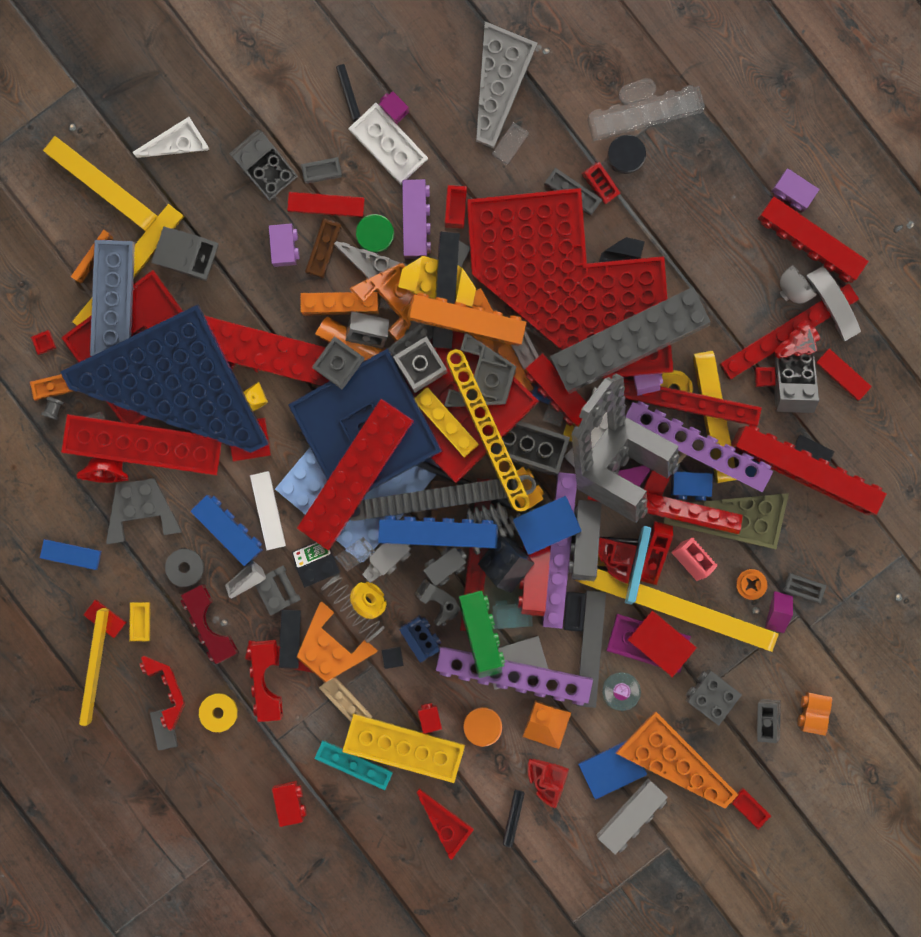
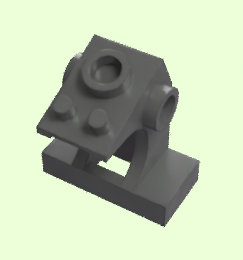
(428, 591)

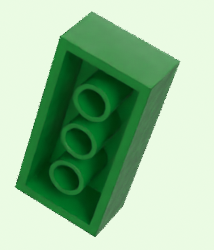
(480, 633)

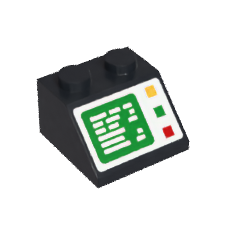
(315, 563)

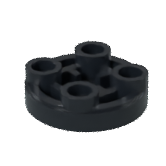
(626, 154)

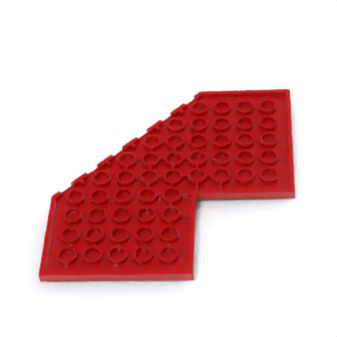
(536, 262)

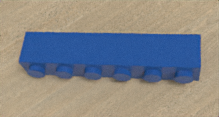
(438, 533)

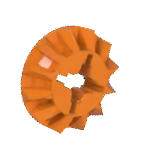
(760, 585)

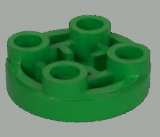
(375, 233)

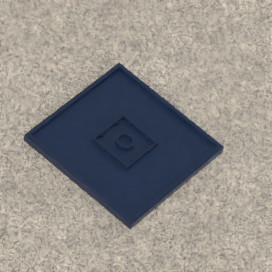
(335, 416)

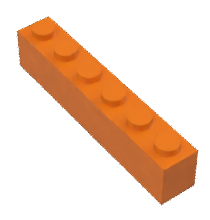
(466, 320)

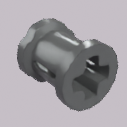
(52, 408)

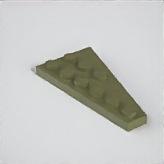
(760, 519)

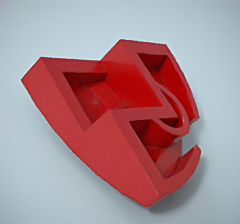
(617, 558)
(548, 780)

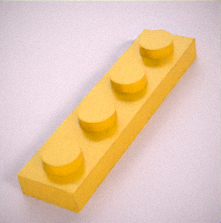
(446, 422)

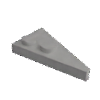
(366, 261)

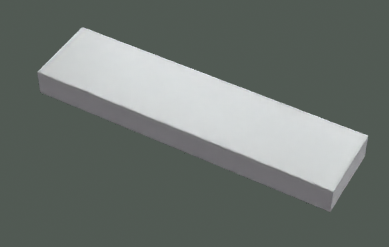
(268, 510)

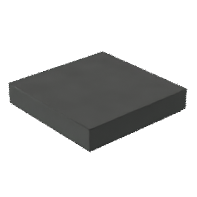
(338, 362)

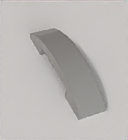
(835, 302)

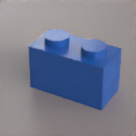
(691, 484)

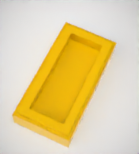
(139, 621)

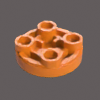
(482, 726)

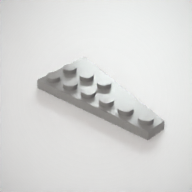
(502, 71)

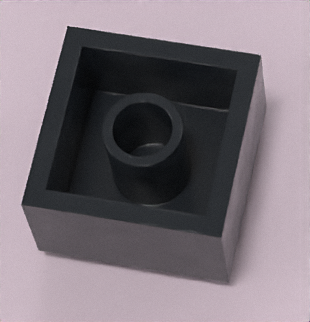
(506, 564)

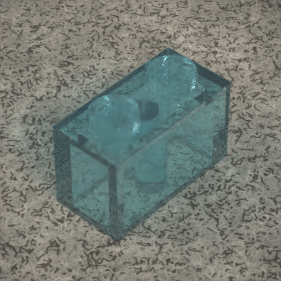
(509, 616)

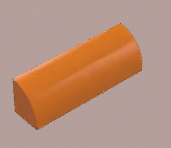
(331, 328)

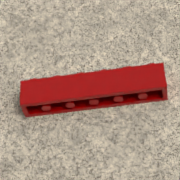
(812, 240)

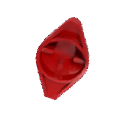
(103, 471)

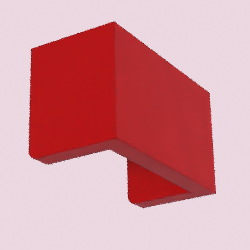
(455, 206)

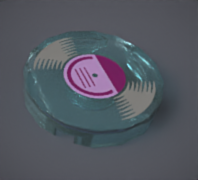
(621, 691)

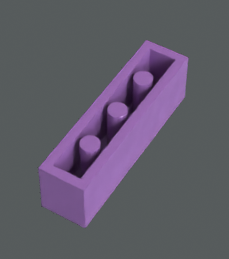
(414, 219)

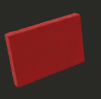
(662, 643)

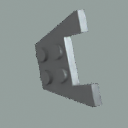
(492, 374)
(139, 501)

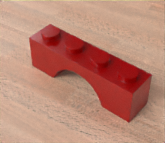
(268, 705)

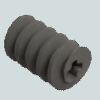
(496, 514)

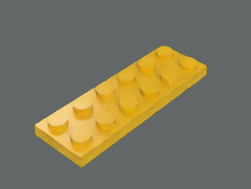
(403, 748)

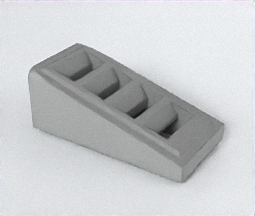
(245, 579)

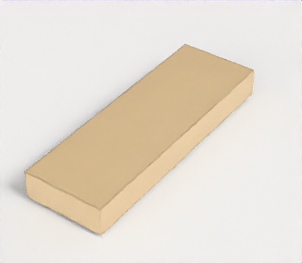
(343, 699)

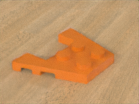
(399, 299)
(324, 654)

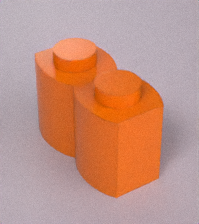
(815, 713)

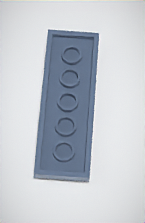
(111, 293)

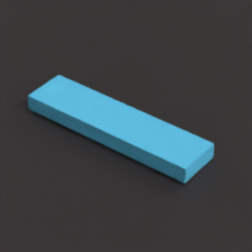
(638, 565)

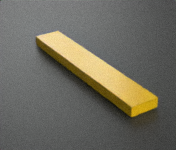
(94, 667)

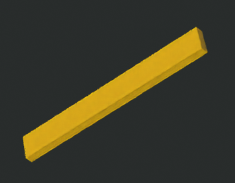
(144, 248)

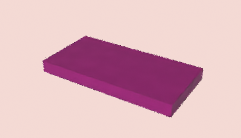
(618, 642)

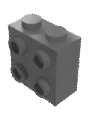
(451, 561)
(712, 696)

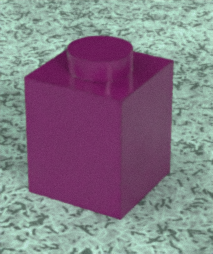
(394, 107)

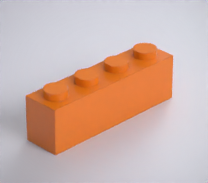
(338, 304)

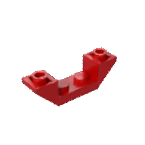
(171, 715)

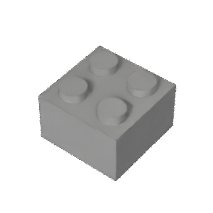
(420, 364)

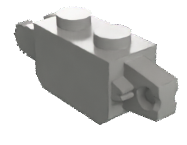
(385, 558)

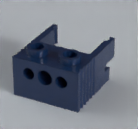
(417, 644)

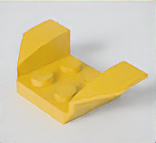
(421, 278)

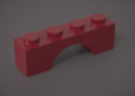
(197, 604)

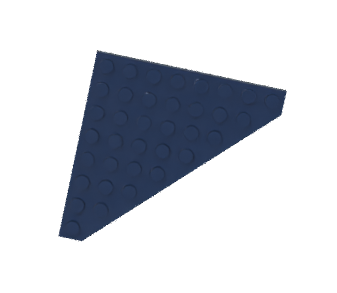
(175, 377)

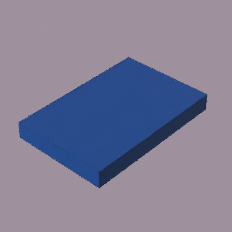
(547, 525)
(609, 771)

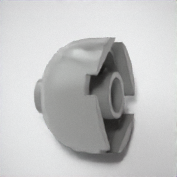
(795, 286)

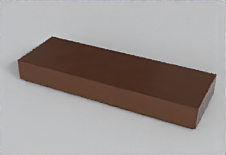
(323, 248)

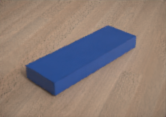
(70, 554)

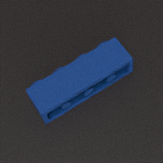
(226, 530)

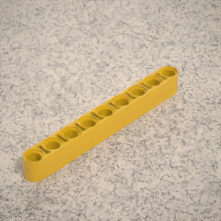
(487, 441)

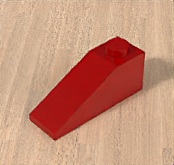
(657, 550)

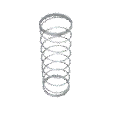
(332, 581)

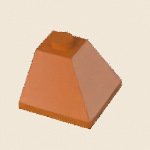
(546, 724)

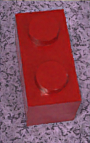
(288, 803)

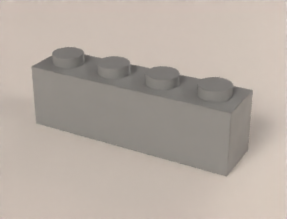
(632, 816)

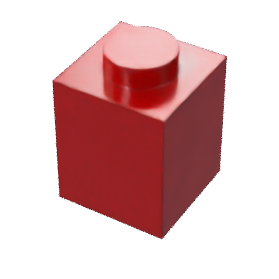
(429, 718)

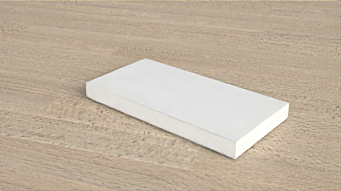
(388, 143)

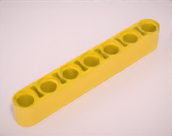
(100, 183)
(709, 385)

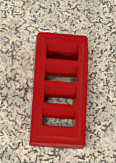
(606, 179)

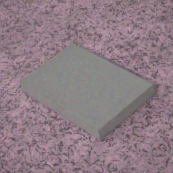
(525, 652)

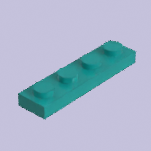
(353, 765)

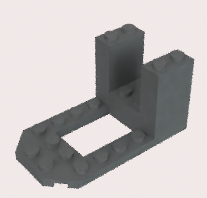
(599, 466)

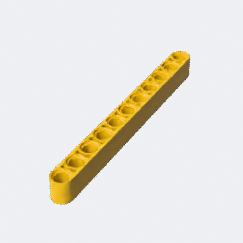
(688, 611)

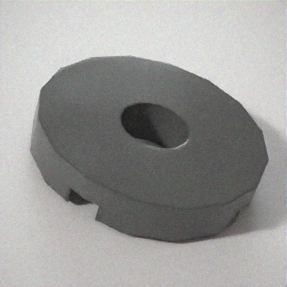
(173, 570)

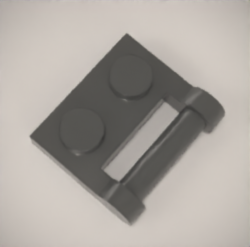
(271, 593)

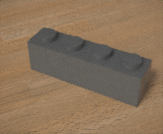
(586, 542)

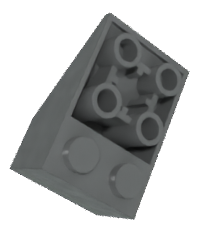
(263, 164)
(185, 253)
(796, 384)

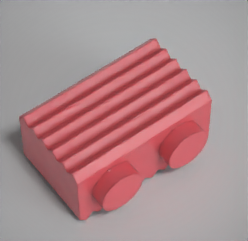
(694, 559)

